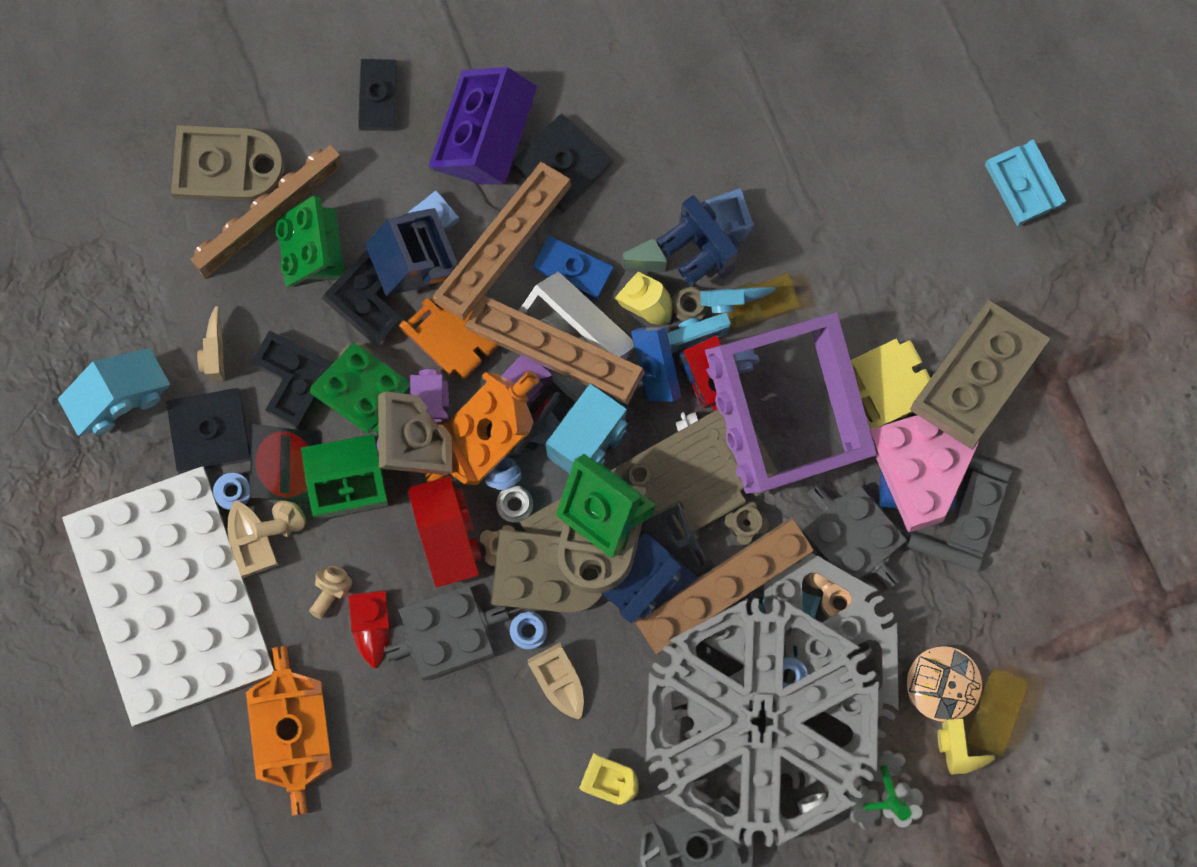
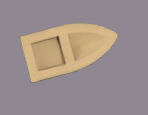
(212, 356)
(251, 553)
(559, 680)

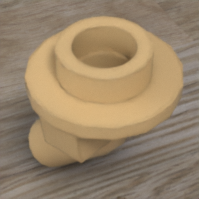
(287, 519)
(334, 584)

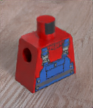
(694, 365)

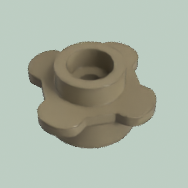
(747, 512)

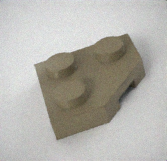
(411, 437)

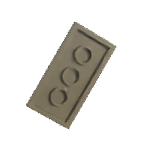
(980, 374)

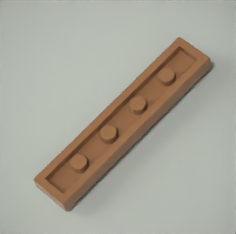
(265, 211)
(501, 241)
(555, 349)
(725, 584)

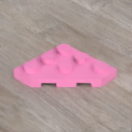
(920, 468)

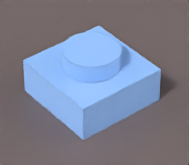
(446, 214)

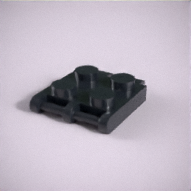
(665, 531)

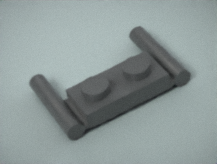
(974, 518)

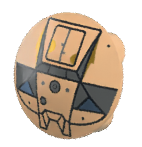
(944, 683)

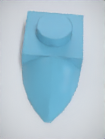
(724, 300)

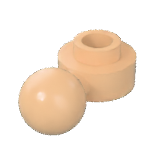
(831, 592)

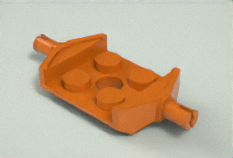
(503, 405)
(307, 755)

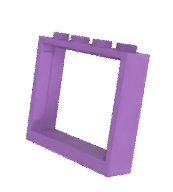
(841, 390)

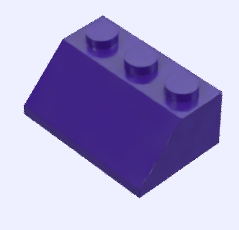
(483, 125)

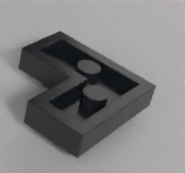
(357, 301)
(298, 372)

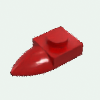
(370, 625)

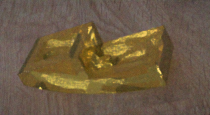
(775, 304)
(997, 711)

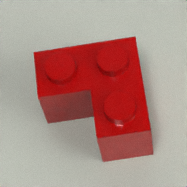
(443, 529)

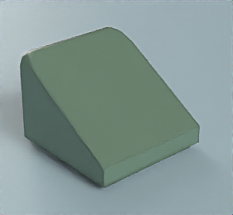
(645, 257)

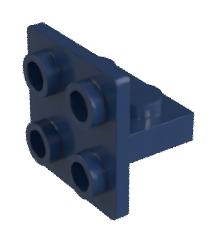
(651, 581)

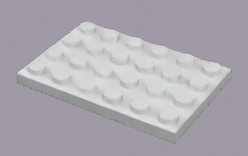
(168, 596)

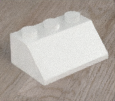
(567, 309)

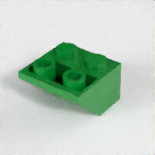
(343, 477)

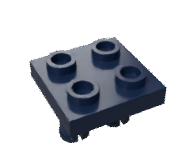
(716, 247)

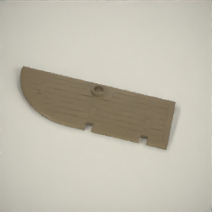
(684, 467)

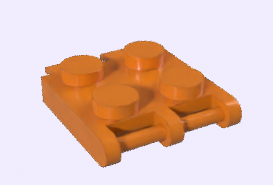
(447, 340)

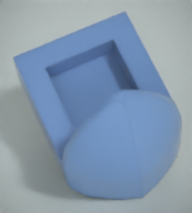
(732, 213)

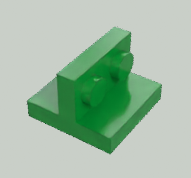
(601, 505)

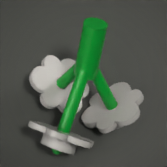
(899, 803)

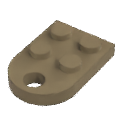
(222, 163)
(577, 553)
(531, 577)

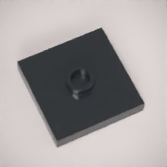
(567, 152)
(208, 430)

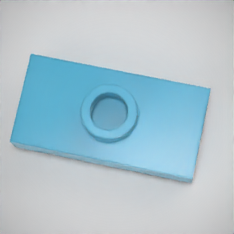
(694, 332)

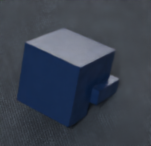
(411, 252)

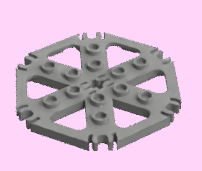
(854, 623)
(792, 739)

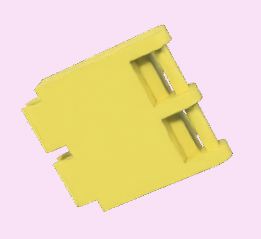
(888, 381)

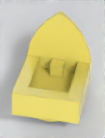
(647, 299)
(953, 742)
(609, 780)

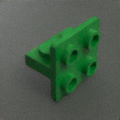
(309, 243)
(354, 385)

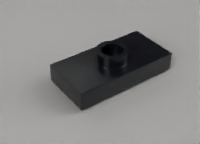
(377, 95)

